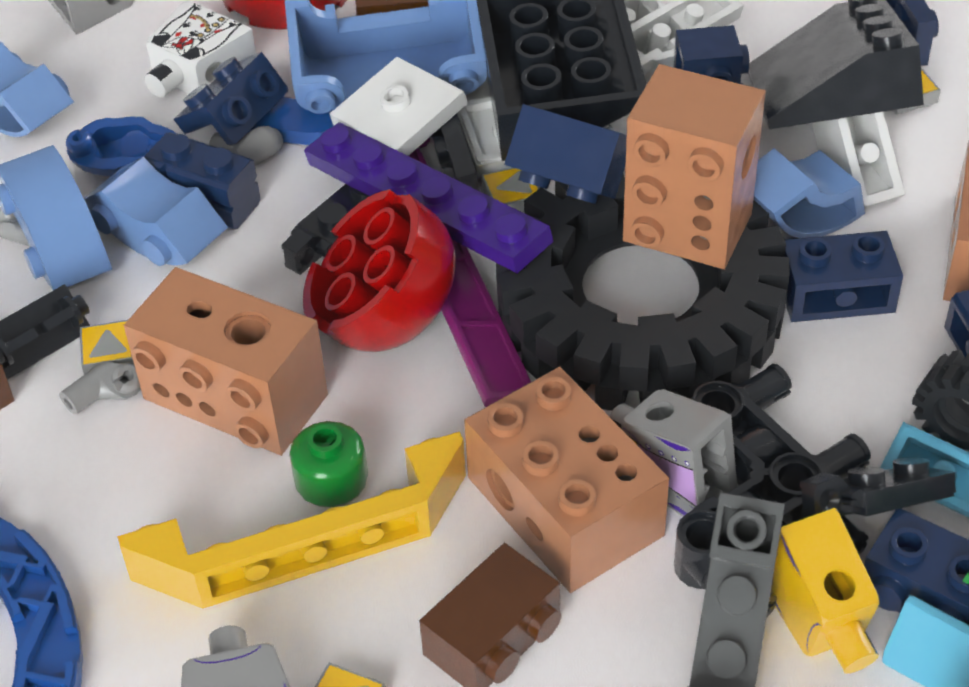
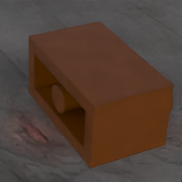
(491, 619)

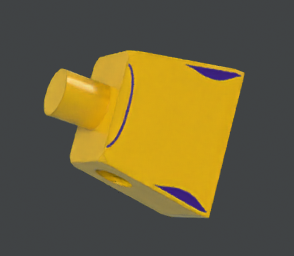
(825, 590)

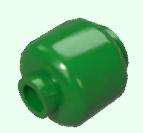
(329, 464)

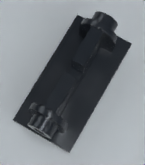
(40, 329)

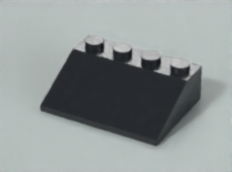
(559, 59)
(840, 66)

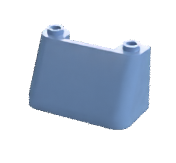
(340, 55)

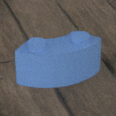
(28, 95)
(807, 194)
(154, 214)
(53, 219)

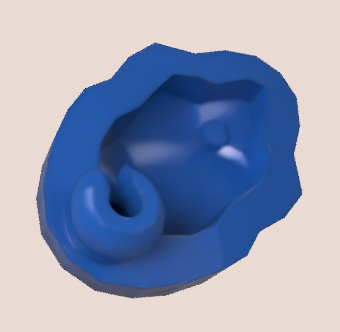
(112, 143)

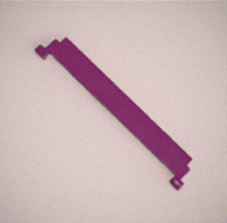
(479, 328)

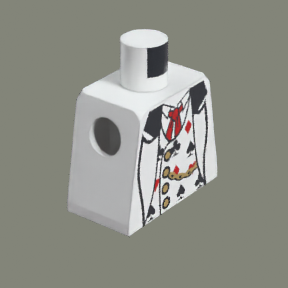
(192, 46)

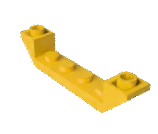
(297, 549)

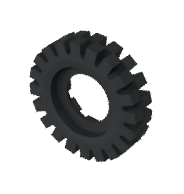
(714, 340)

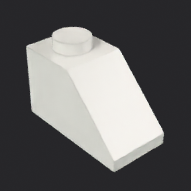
(864, 151)

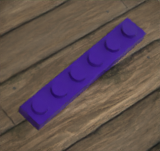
(468, 214)

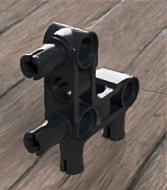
(767, 467)

